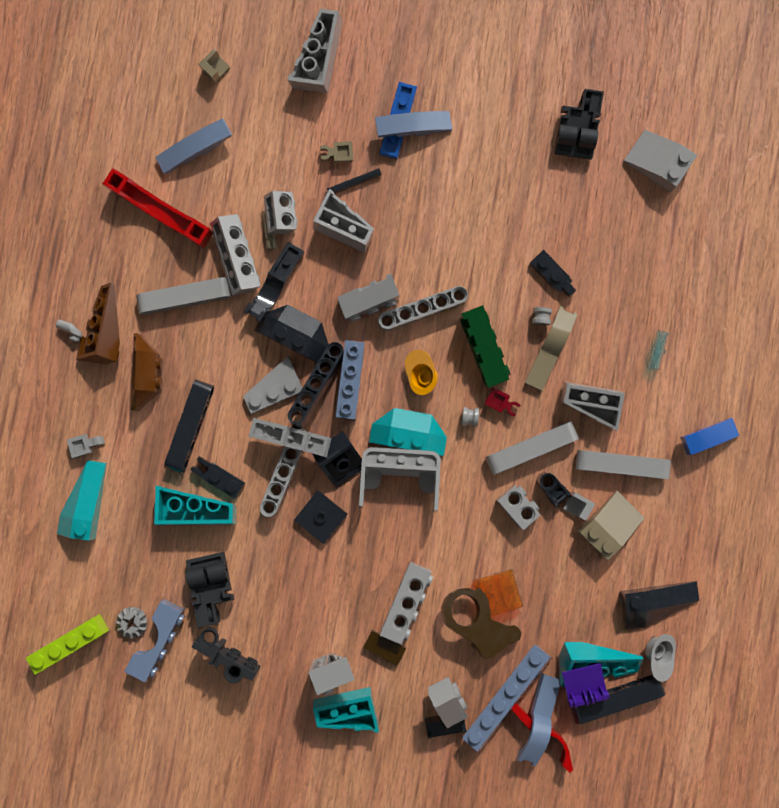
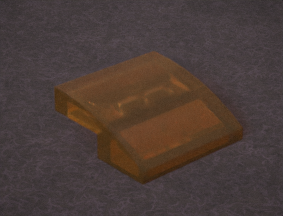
(500, 591)

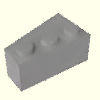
(342, 224)
(369, 299)
(597, 402)

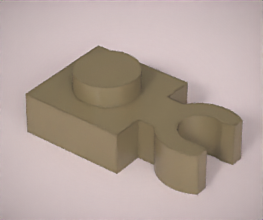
(341, 152)

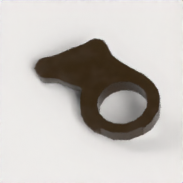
(484, 633)

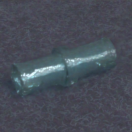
(658, 350)

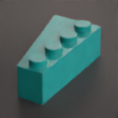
(187, 509)

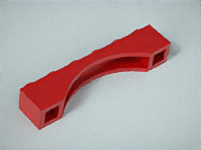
(157, 208)

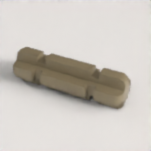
(271, 242)

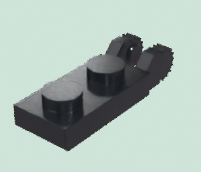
(219, 478)

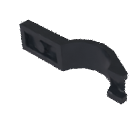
(275, 282)

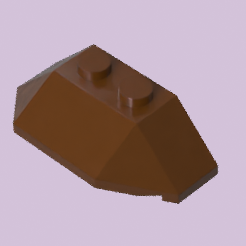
(144, 373)

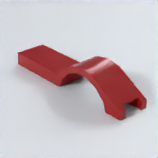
(565, 758)

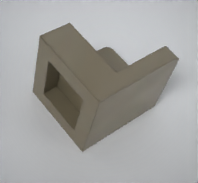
(214, 66)

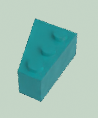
(347, 710)

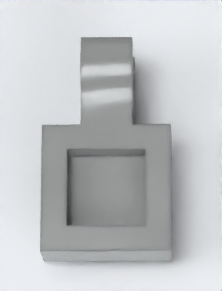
(82, 444)

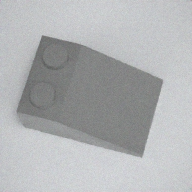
(660, 159)

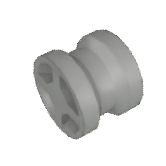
(541, 316)
(470, 417)

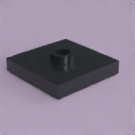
(320, 516)

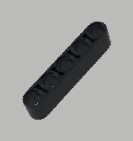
(316, 394)
(189, 426)
(621, 698)

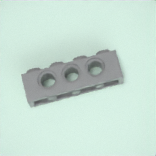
(228, 248)
(390, 629)

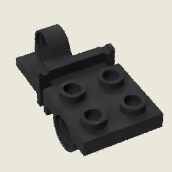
(579, 128)
(208, 583)
(228, 657)

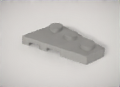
(274, 387)

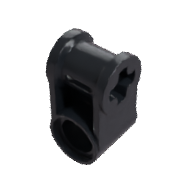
(555, 490)

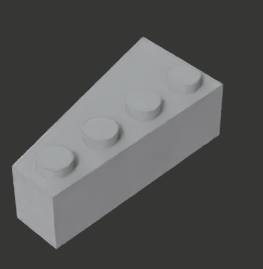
(317, 58)

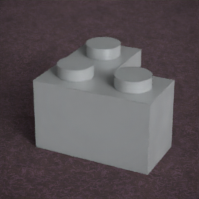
(448, 702)

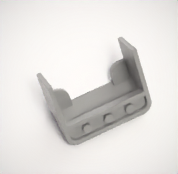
(401, 463)

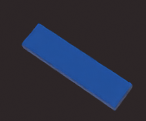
(402, 104)

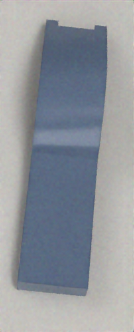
(541, 720)

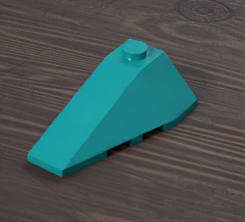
(82, 509)
(582, 654)

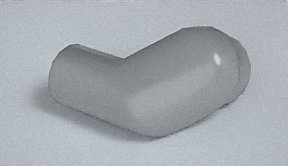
(69, 327)

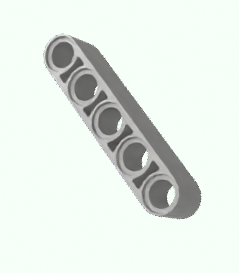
(183, 296)
(430, 302)
(531, 448)
(623, 464)
(277, 479)

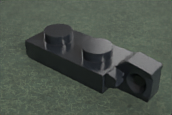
(552, 273)

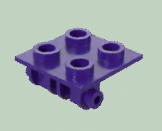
(585, 685)

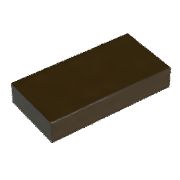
(384, 647)

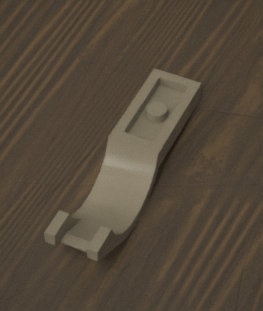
(551, 349)

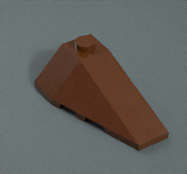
(102, 338)

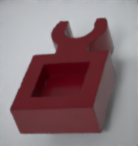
(499, 400)

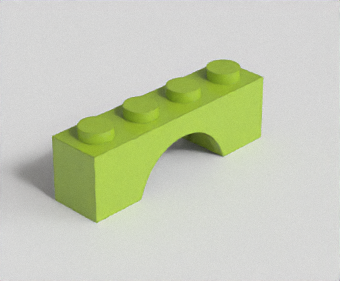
(67, 644)

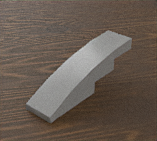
(290, 437)

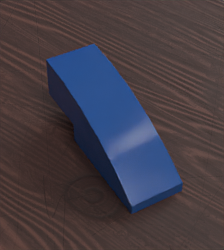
(709, 436)

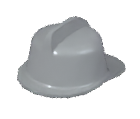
(662, 655)

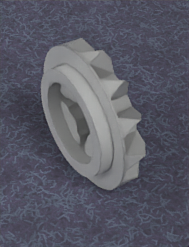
(140, 621)

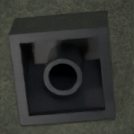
(341, 461)

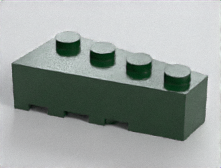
(484, 346)

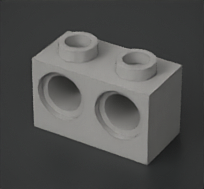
(276, 212)
(515, 510)

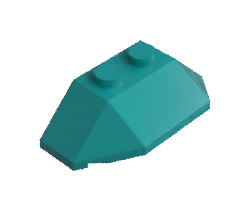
(409, 431)

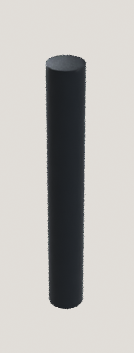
(355, 181)

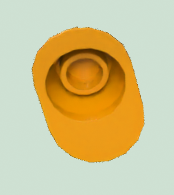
(421, 372)

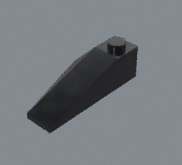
(650, 604)

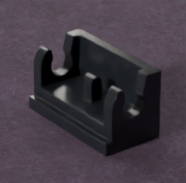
(436, 727)

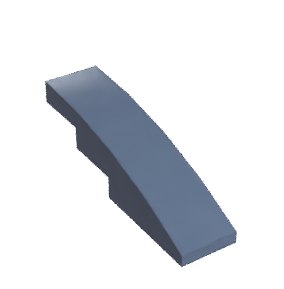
(413, 123)
(194, 145)

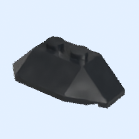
(295, 331)

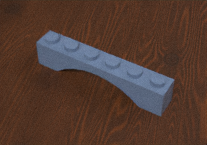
(506, 697)

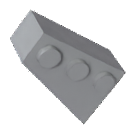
(329, 672)

